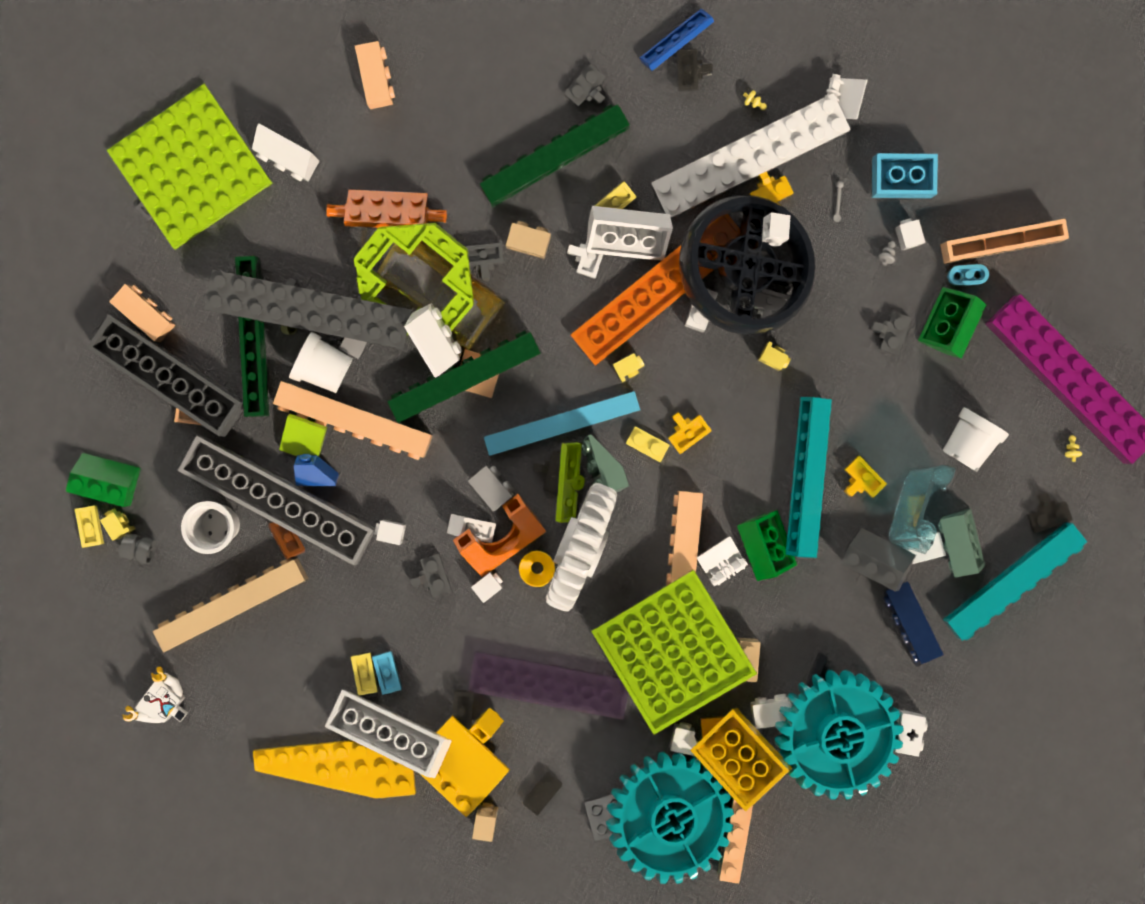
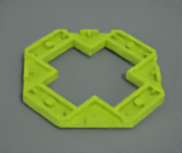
(408, 238)

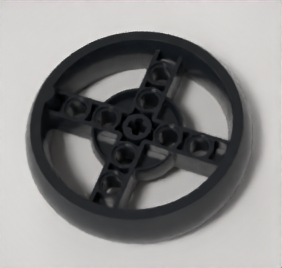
(694, 254)

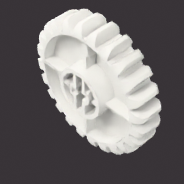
(581, 547)

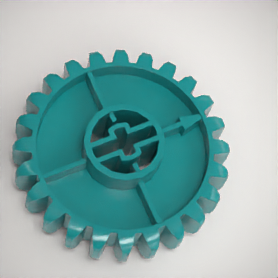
(839, 734)
(642, 822)

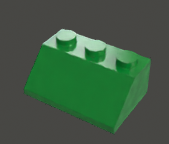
(952, 322)
(103, 480)
(766, 545)

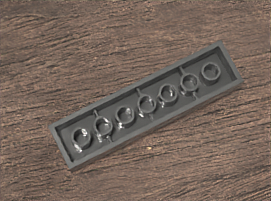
(166, 375)

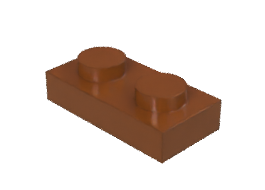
(287, 541)

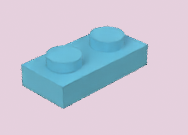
(387, 672)

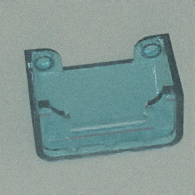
(908, 525)

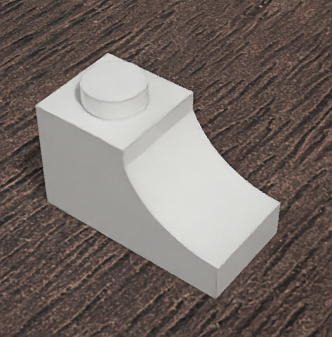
(481, 529)
(683, 738)

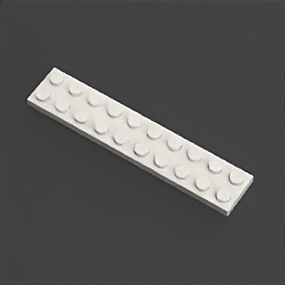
(751, 156)

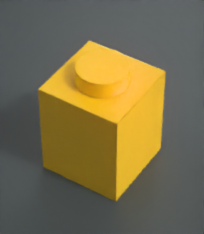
(486, 725)

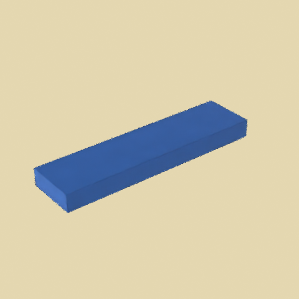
(676, 39)

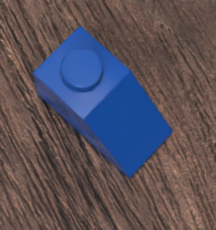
(313, 471)

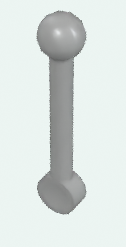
(836, 218)

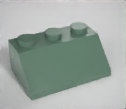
(962, 543)

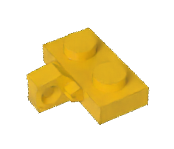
(772, 189)
(688, 432)
(863, 478)

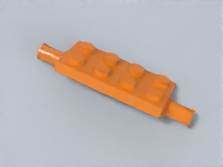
(385, 208)

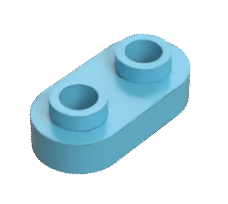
(967, 275)

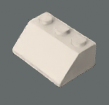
(284, 153)
(433, 339)

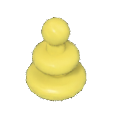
(755, 101)
(1072, 447)

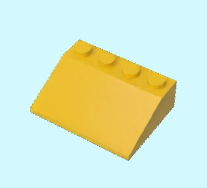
(741, 759)
(467, 769)

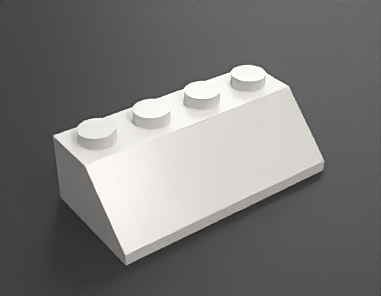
(628, 233)

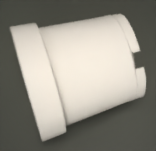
(320, 364)
(973, 439)
(197, 524)

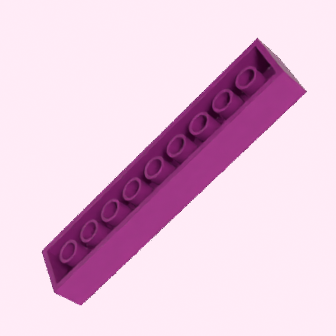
(1070, 378)

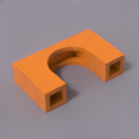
(487, 556)

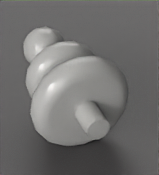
(887, 256)

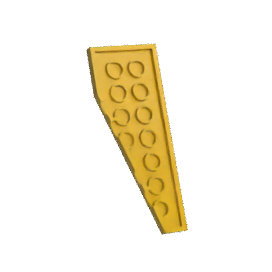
(338, 766)

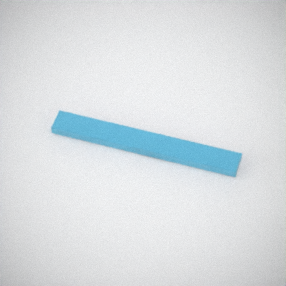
(561, 423)

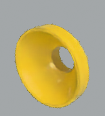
(534, 579)

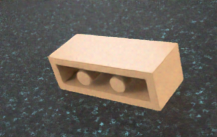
(375, 74)
(143, 312)

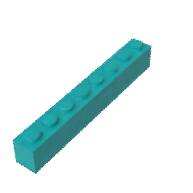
(808, 477)
(1015, 580)

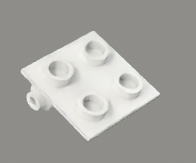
(848, 94)
(721, 561)

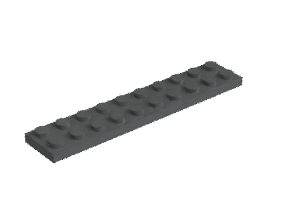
(307, 309)

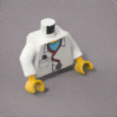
(160, 701)

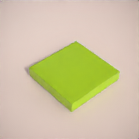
(302, 436)

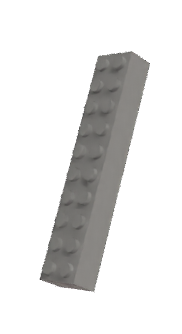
(277, 499)

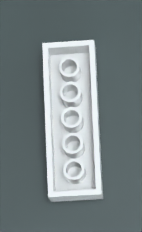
(388, 734)

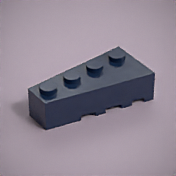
(913, 624)

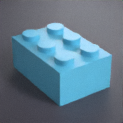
(904, 175)

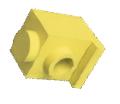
(774, 357)
(628, 367)
(116, 524)

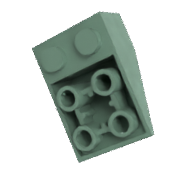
(603, 465)

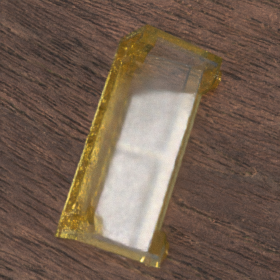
(420, 280)

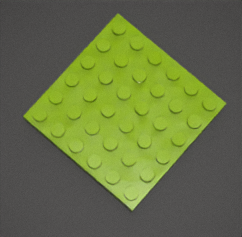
(189, 166)
(674, 652)

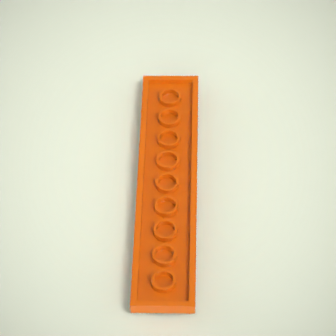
(645, 298)

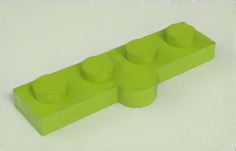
(569, 481)

